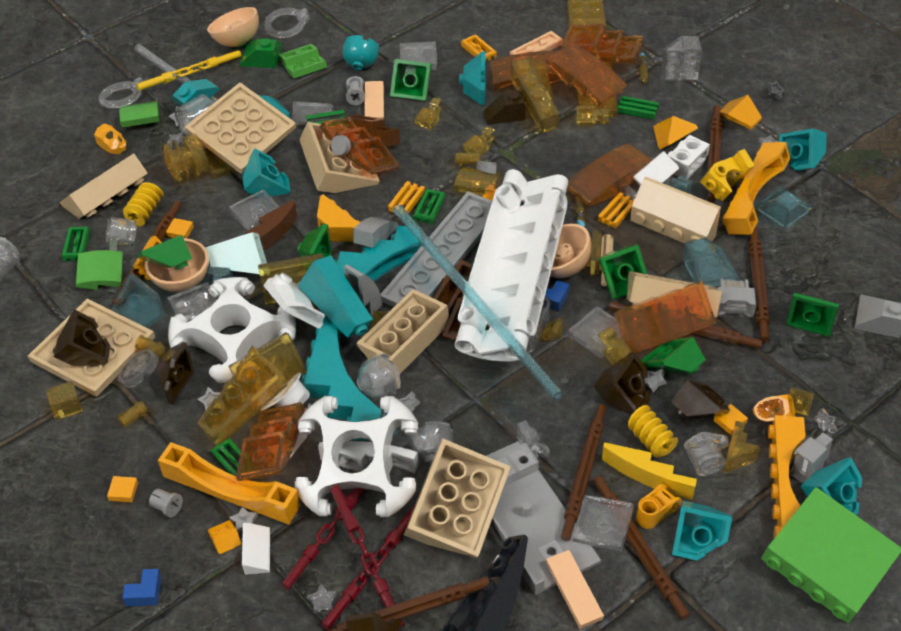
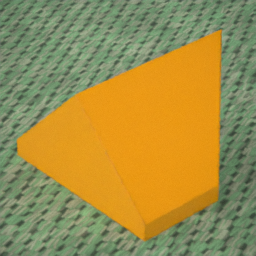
(742, 112)
(672, 130)

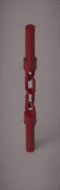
(352, 526)
(312, 550)
(352, 589)

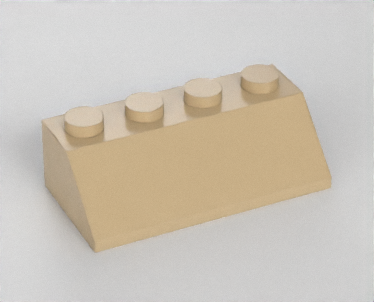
(104, 187)
(674, 212)
(646, 286)
(406, 329)

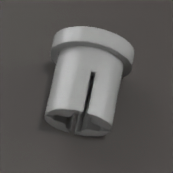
(355, 93)
(167, 502)

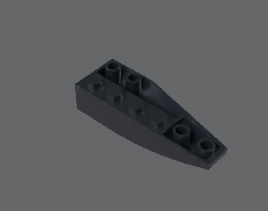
(493, 605)

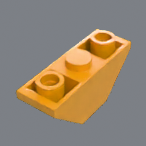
(339, 221)

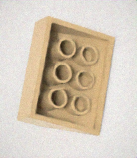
(331, 171)
(457, 500)

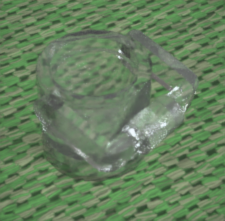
(120, 232)
(705, 452)

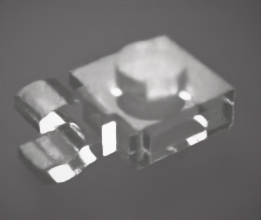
(530, 436)

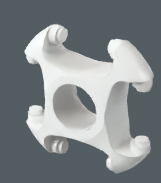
(225, 312)
(376, 475)

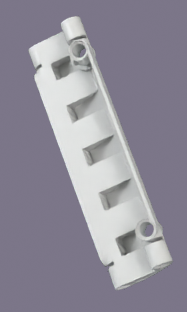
(513, 263)

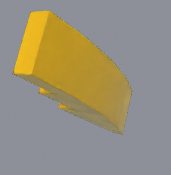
(638, 466)

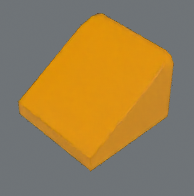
(224, 537)

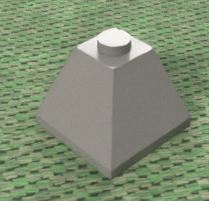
(879, 316)

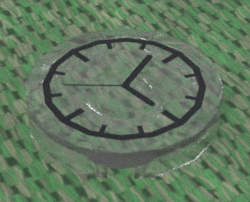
(137, 367)

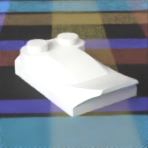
(293, 299)

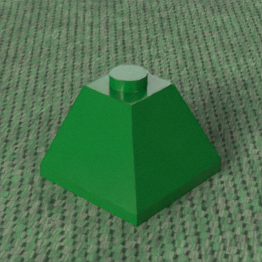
(261, 53)
(410, 79)
(316, 242)
(168, 253)
(617, 267)
(812, 314)
(675, 356)

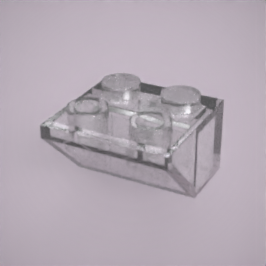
(681, 59)

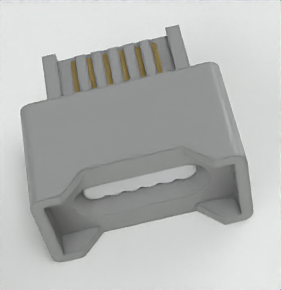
(736, 298)
(810, 457)

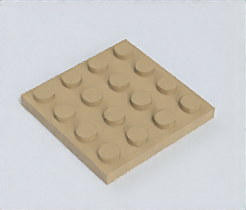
(239, 125)
(118, 331)

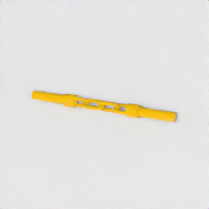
(168, 76)

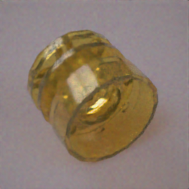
(185, 158)

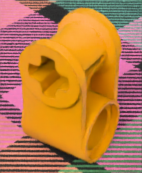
(658, 505)

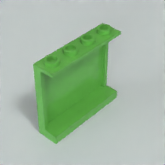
(831, 555)

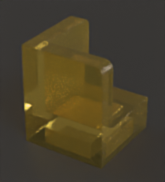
(63, 400)

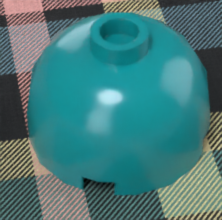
(359, 52)

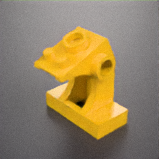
(723, 176)

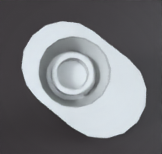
(293, 393)

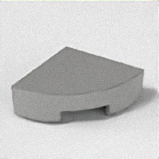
(488, 167)

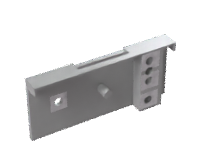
(534, 510)

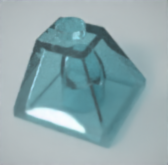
(783, 206)
(708, 262)

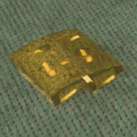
(477, 181)

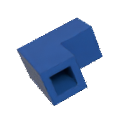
(557, 295)
(145, 593)

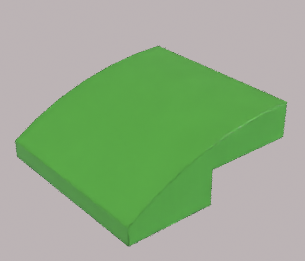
(302, 61)
(139, 114)
(100, 268)

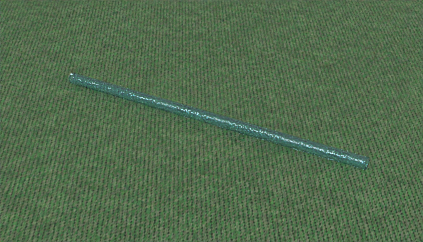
(487, 313)

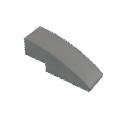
(372, 230)
(364, 288)

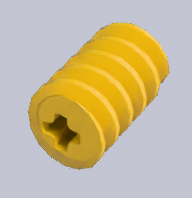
(143, 203)
(652, 432)

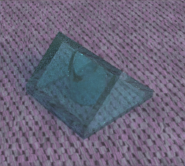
(139, 302)

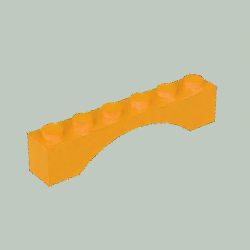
(769, 161)
(786, 436)
(266, 498)

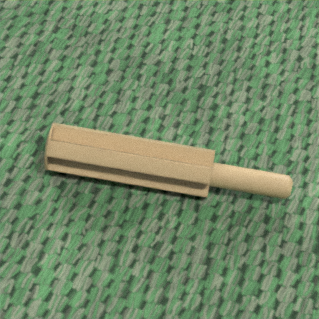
(606, 247)

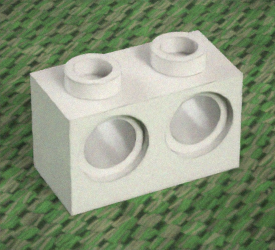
(689, 155)

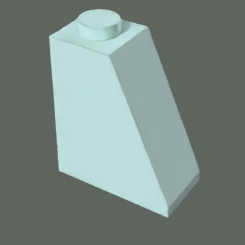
(238, 254)

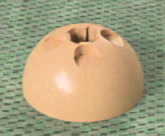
(235, 27)
(572, 251)
(183, 278)

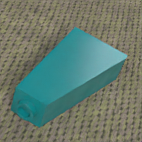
(335, 297)

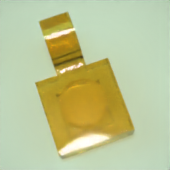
(589, 115)
(429, 116)
(479, 143)
(616, 348)

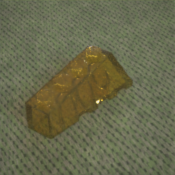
(533, 80)
(242, 397)

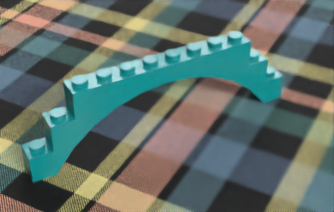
(325, 367)

